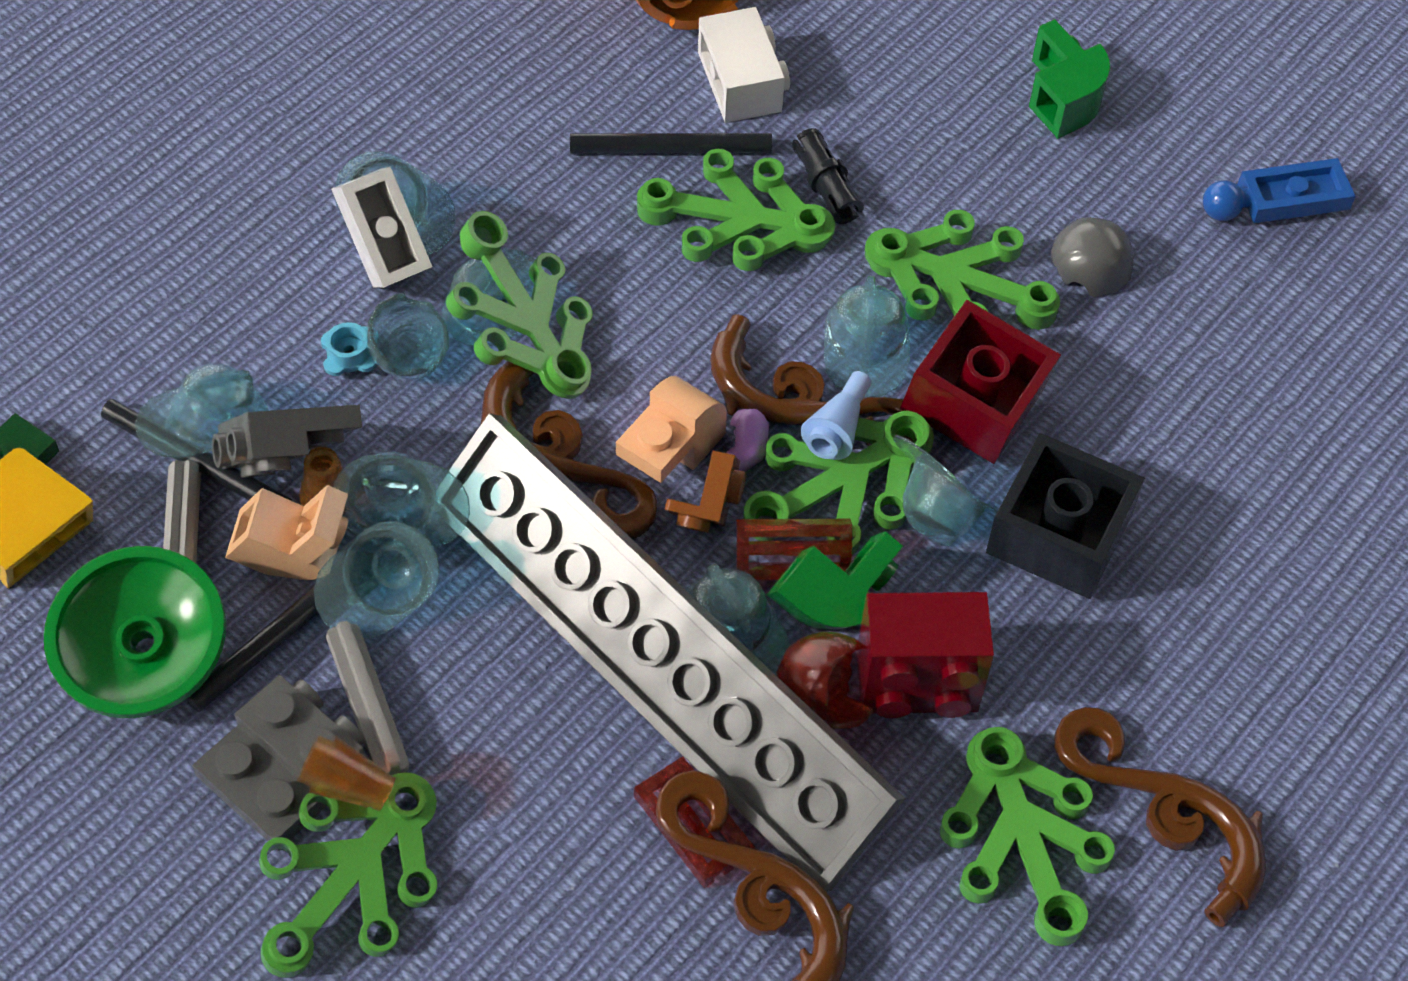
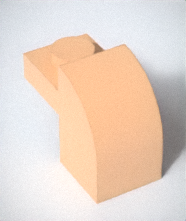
(675, 428)
(287, 537)

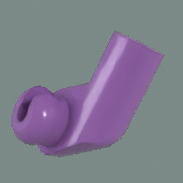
(750, 437)

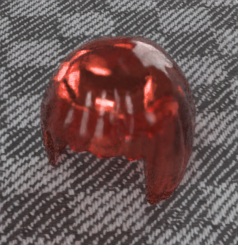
(819, 674)

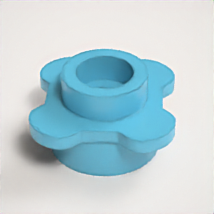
(342, 339)

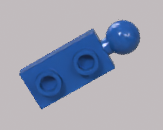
(1282, 192)

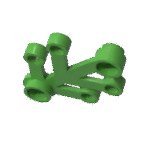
(795, 225)
(482, 240)
(957, 271)
(846, 474)
(1025, 826)
(356, 862)

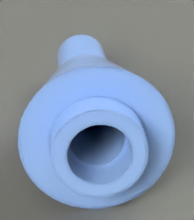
(833, 427)

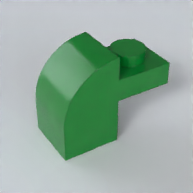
(1069, 82)
(824, 594)

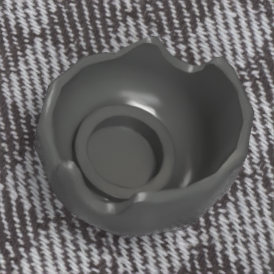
(1094, 255)

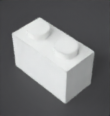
(742, 64)
(381, 227)

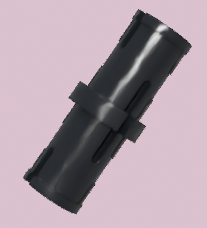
(827, 176)

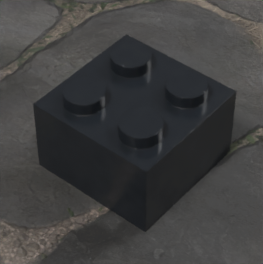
(1064, 515)

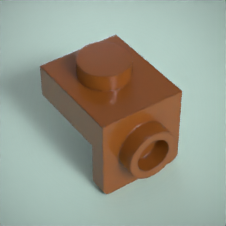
(722, 486)

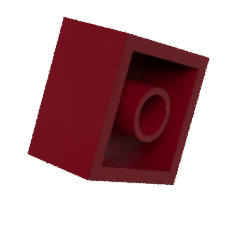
(980, 381)
(925, 653)

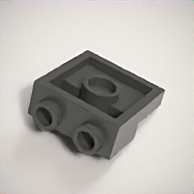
(270, 439)
(262, 756)

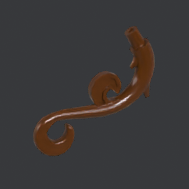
(793, 376)
(567, 436)
(1244, 835)
(766, 873)

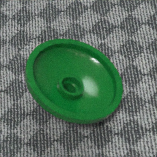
(116, 605)

